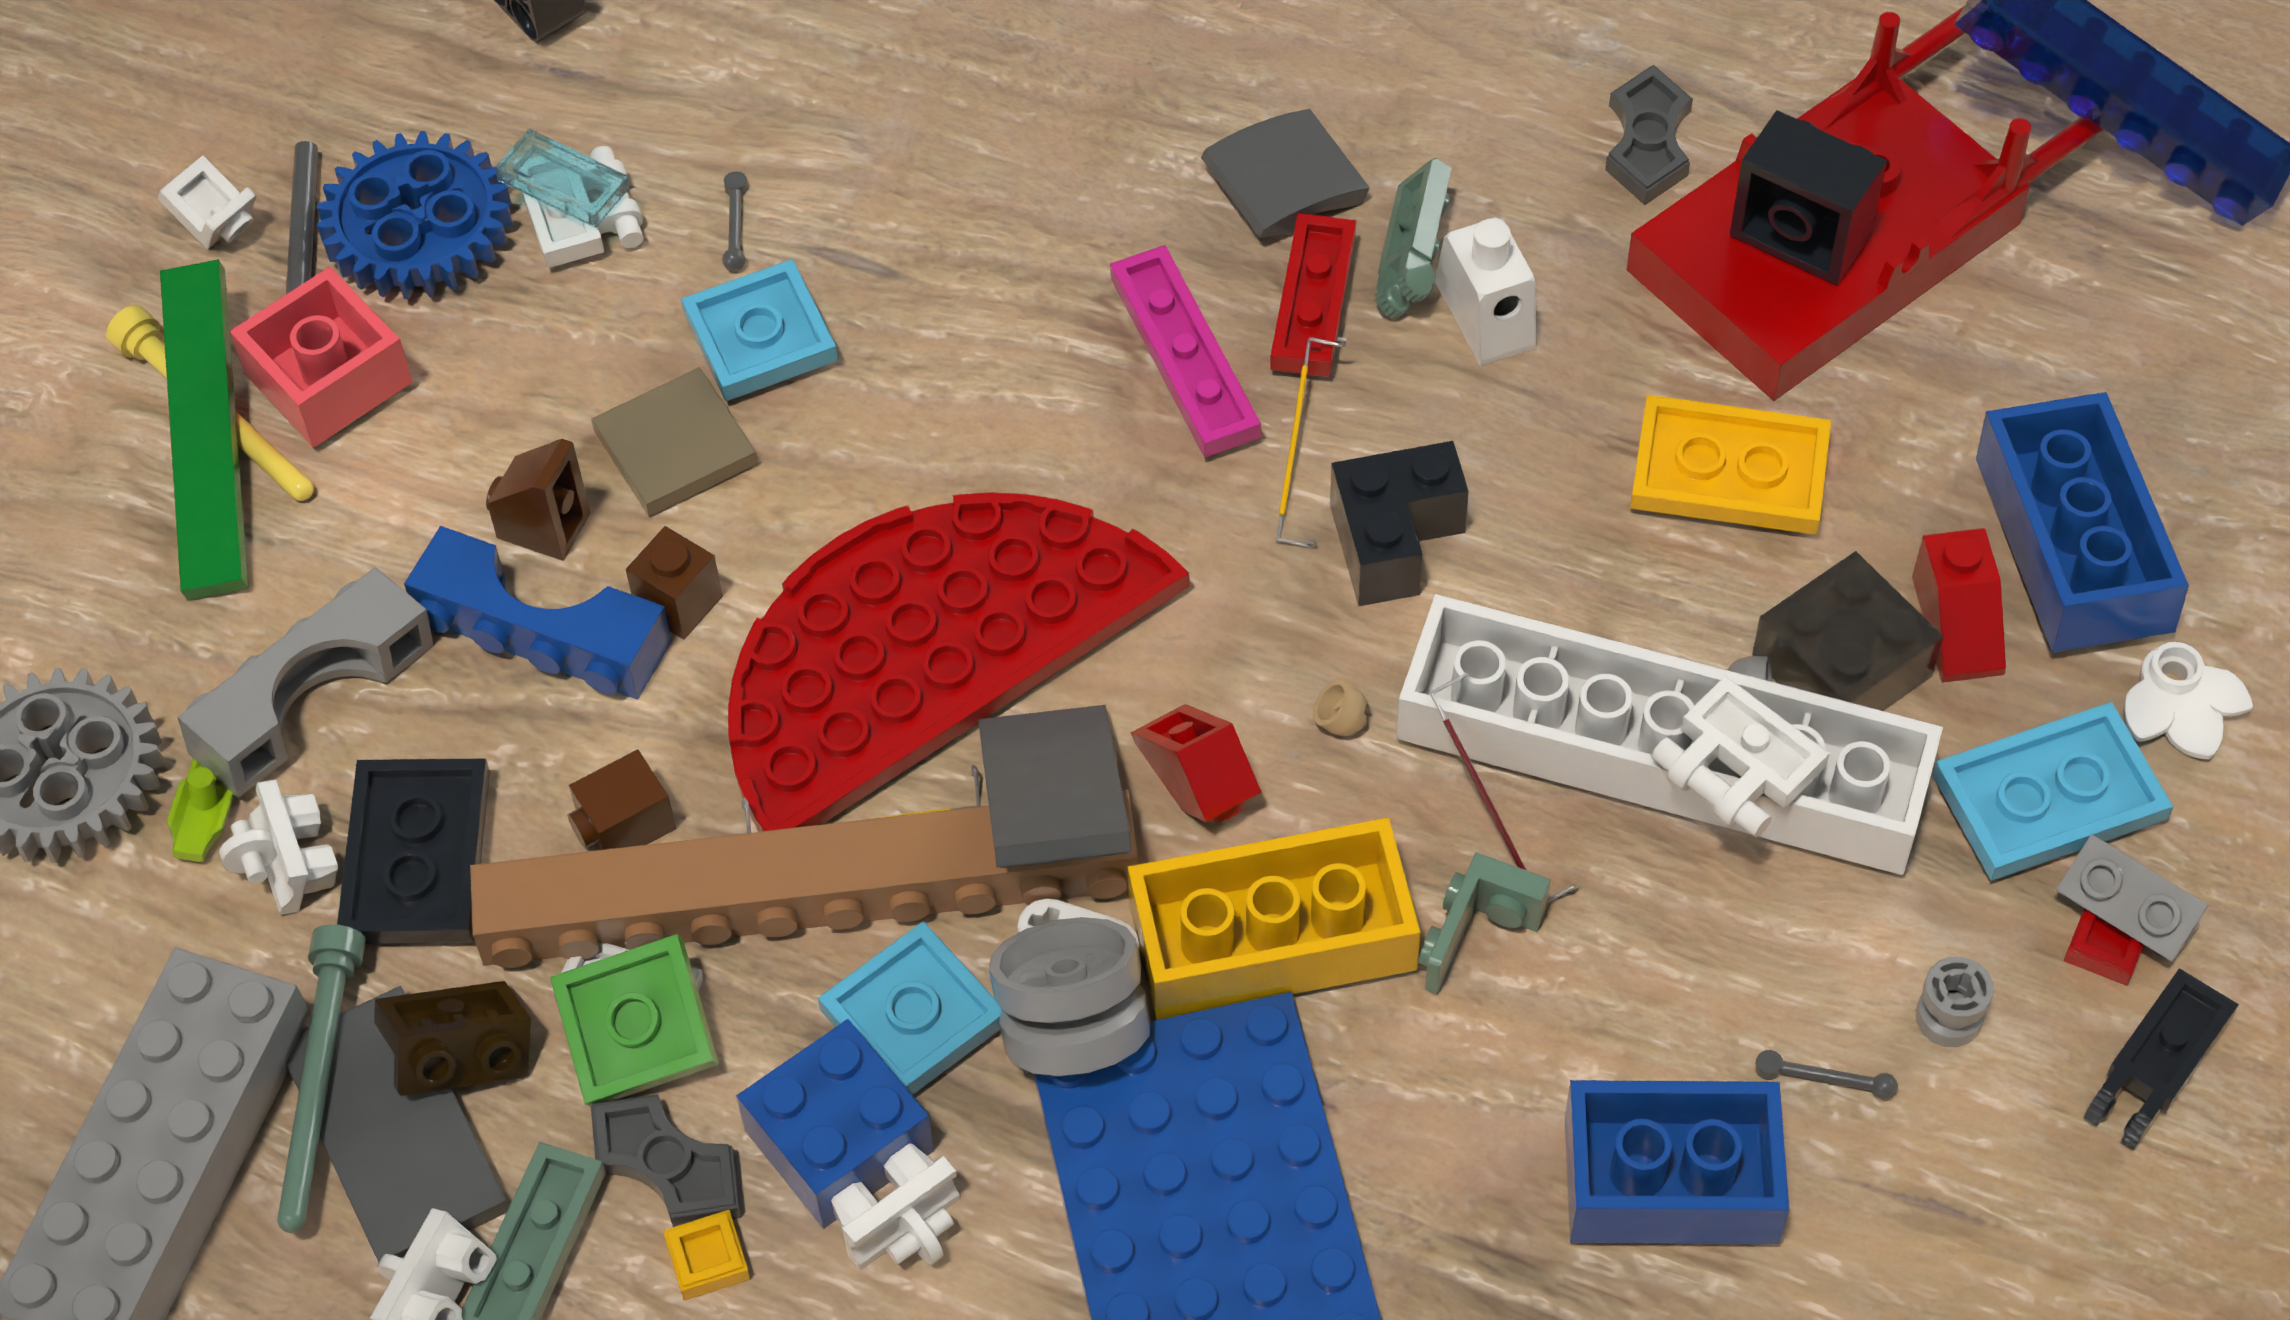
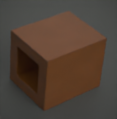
(677, 577)
(620, 805)

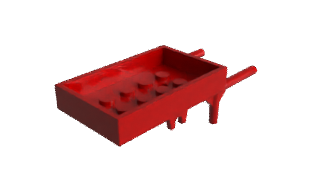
(1934, 213)

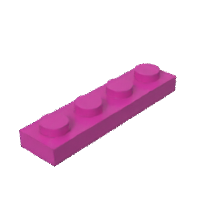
(1185, 351)

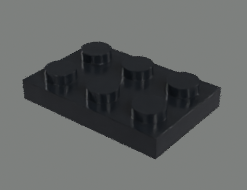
(413, 848)

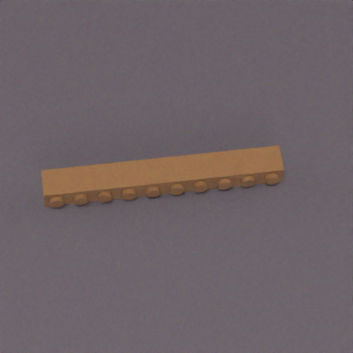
(766, 885)

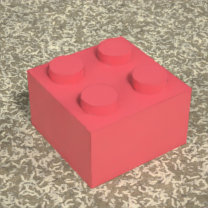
(321, 356)

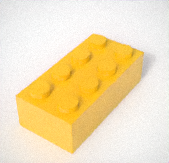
(1273, 918)

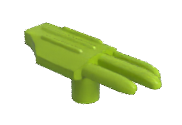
(198, 813)

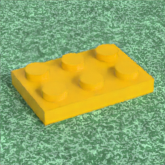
(1731, 464)

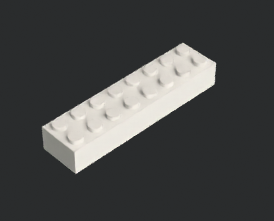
(1599, 707)

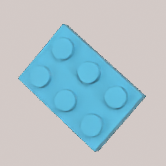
(2051, 790)

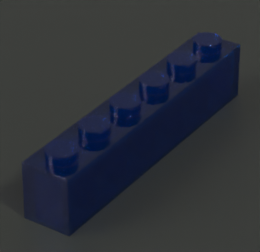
(2138, 98)

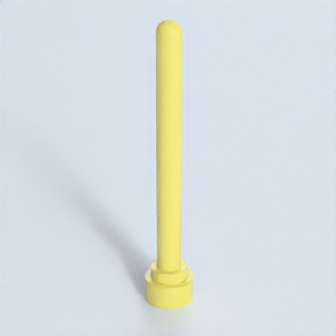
(139, 336)

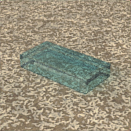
(562, 178)

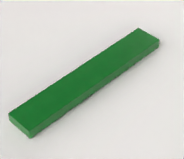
(203, 430)

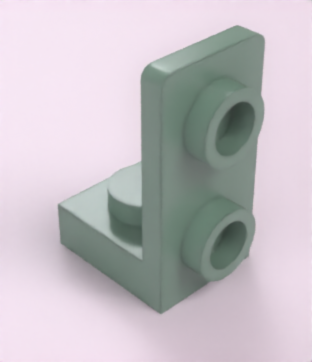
(1494, 888)

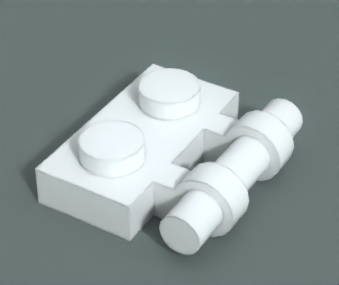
(569, 239)
(1750, 741)

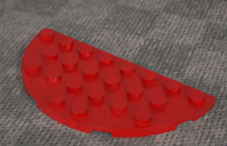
(919, 633)

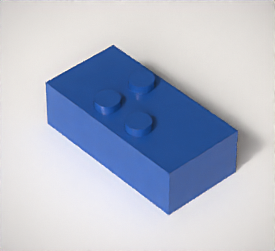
(2081, 522)

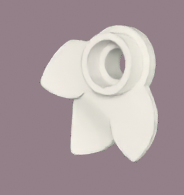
(2184, 709)

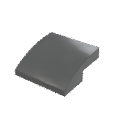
(1284, 170)

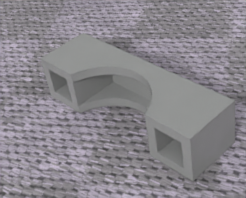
(362, 632)

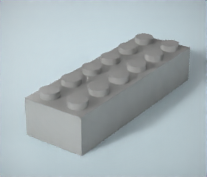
(158, 1147)

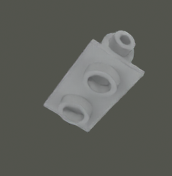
(2132, 898)

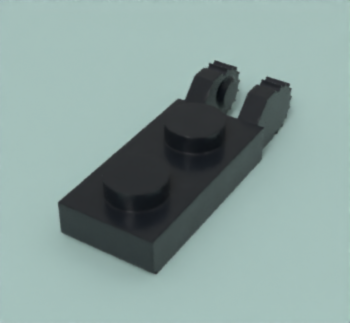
(2164, 1052)

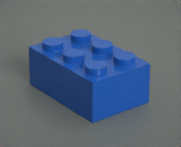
(1675, 1162)

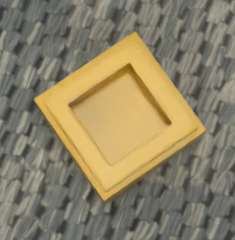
(706, 1255)

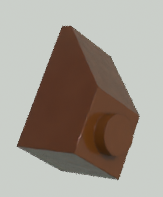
(540, 500)

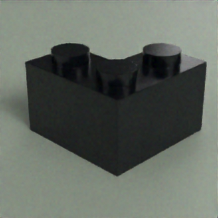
(1390, 505)

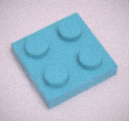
(759, 330)
(915, 1007)

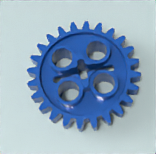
(414, 215)

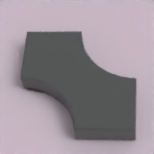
(1648, 155)
(643, 1145)

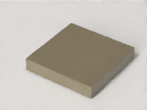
(674, 441)

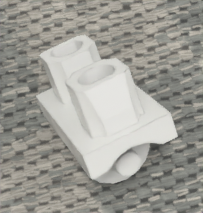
(270, 849)
(904, 1219)
(433, 1271)

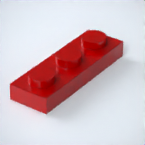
(1313, 294)

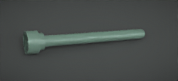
(335, 956)

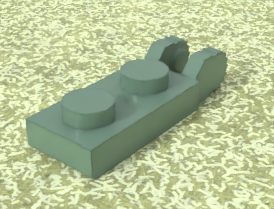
(1412, 239)

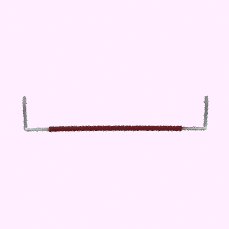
(1479, 785)

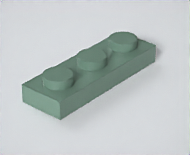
(536, 1235)

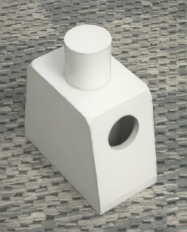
(1476, 272)

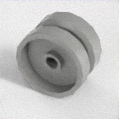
(1070, 996)

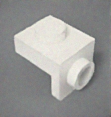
(208, 203)

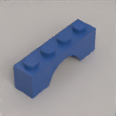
(605, 641)

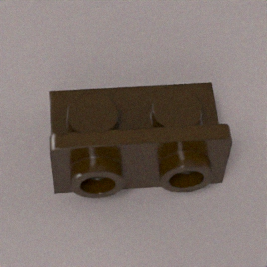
(455, 1037)

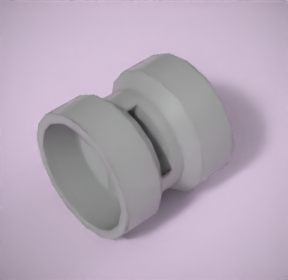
(1956, 1016)

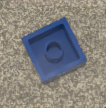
(833, 1119)

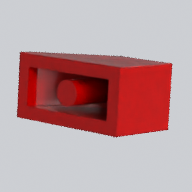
(1963, 601)
(1199, 762)

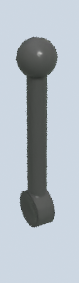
(735, 186)
(1770, 1066)

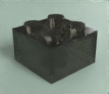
(1849, 638)

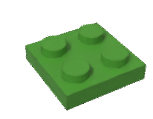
(634, 1020)

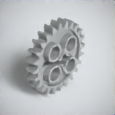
(62, 763)

